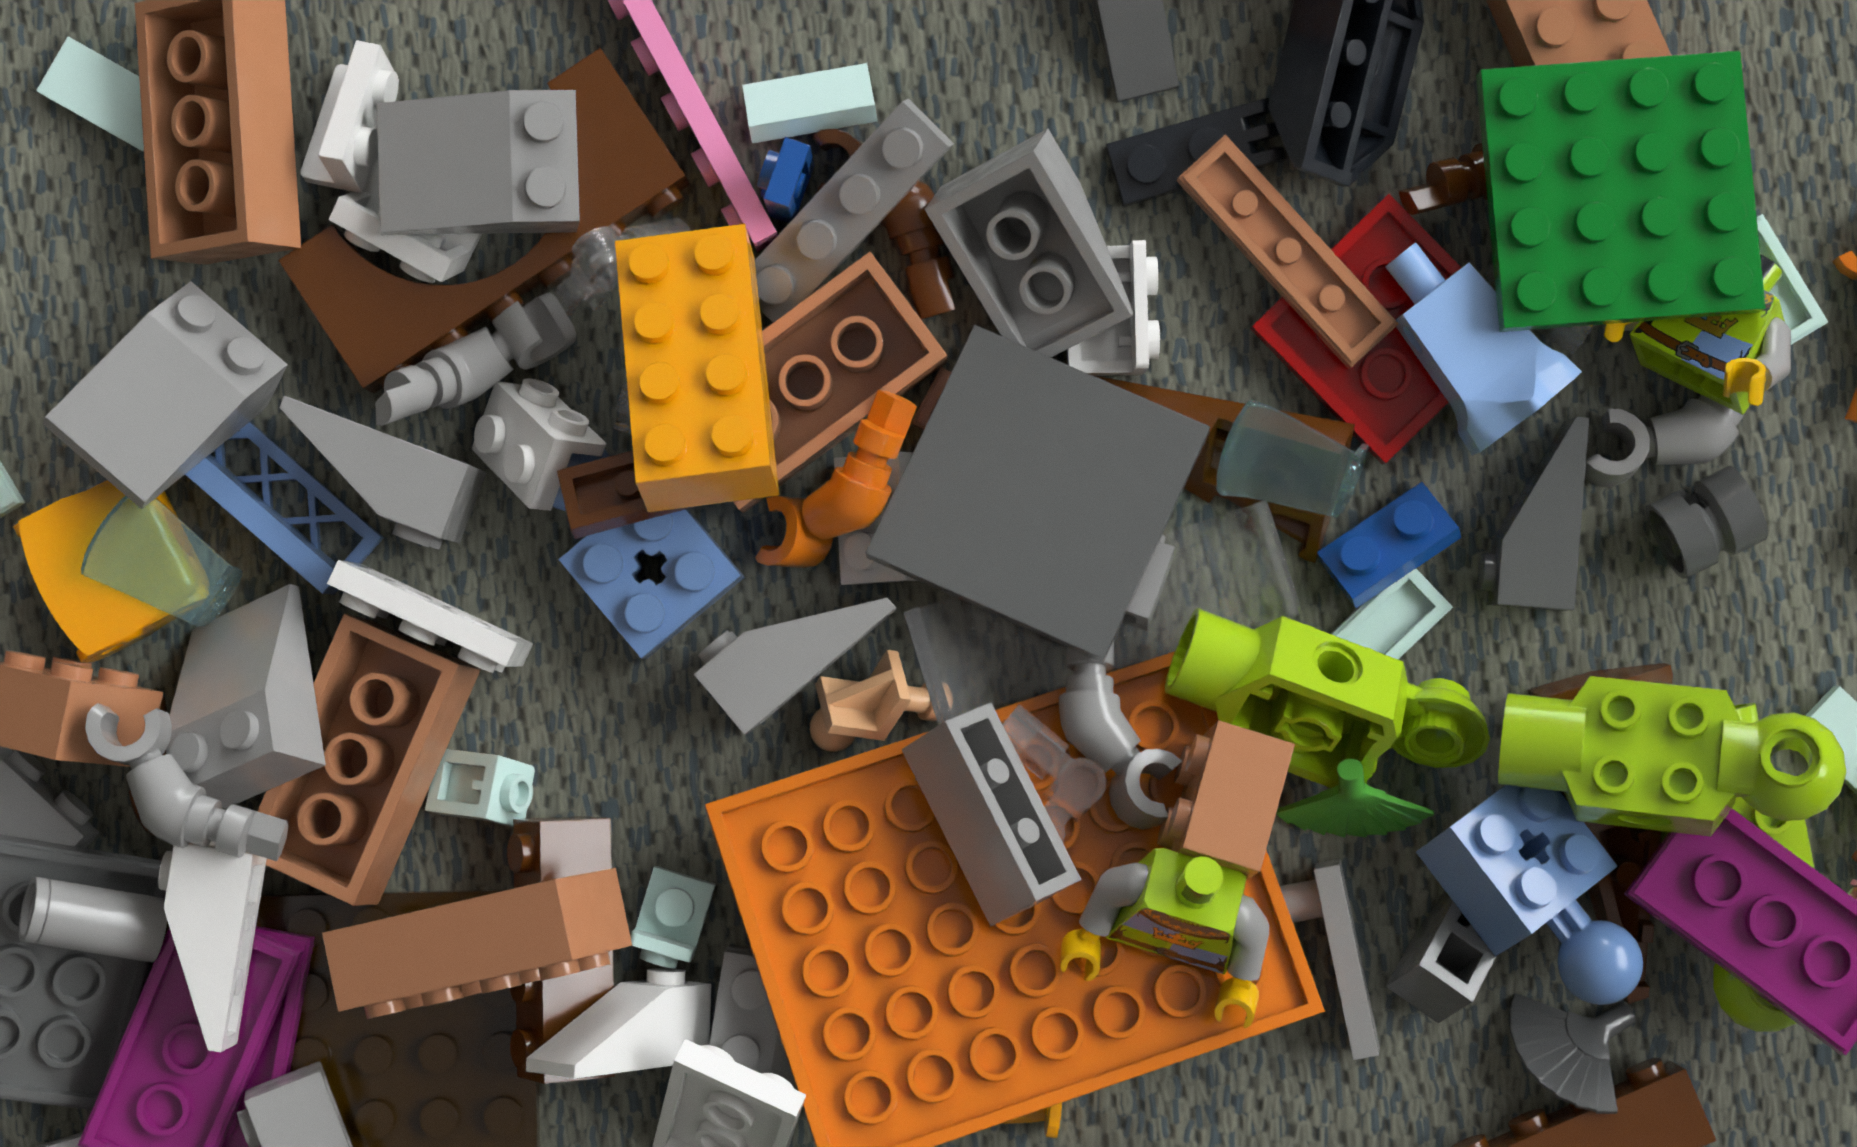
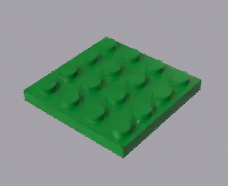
(1620, 191)

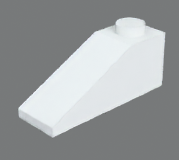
(213, 922)
(630, 1028)

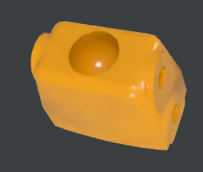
(88, 611)

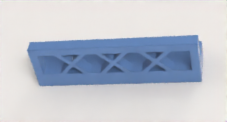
(267, 523)

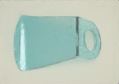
(1287, 462)
(160, 562)

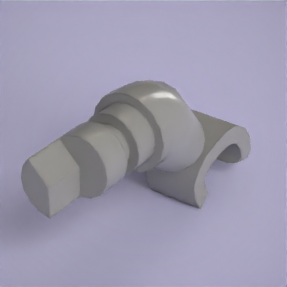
(478, 361)
(1679, 437)
(1102, 733)
(169, 801)

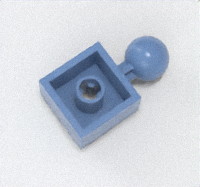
(649, 611)
(1524, 865)

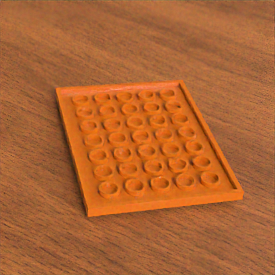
(918, 1013)

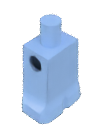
(1483, 373)

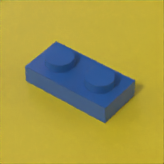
(786, 178)
(1389, 545)

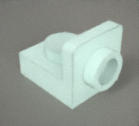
(481, 787)
(671, 917)

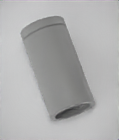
(92, 919)

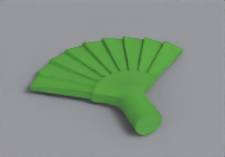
(1353, 808)

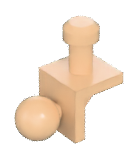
(866, 707)

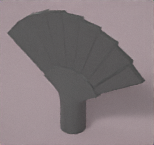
(1569, 1050)

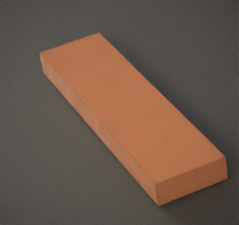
(1287, 251)

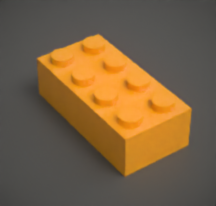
(695, 368)

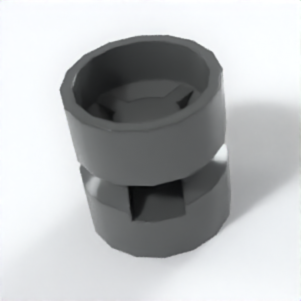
(1712, 519)

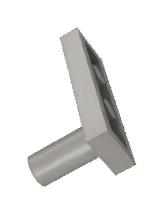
(1329, 898)

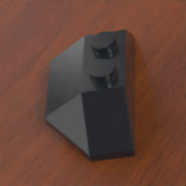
(1344, 83)

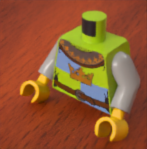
(1718, 356)
(1180, 911)

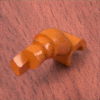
(851, 496)

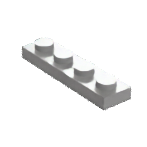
(848, 208)

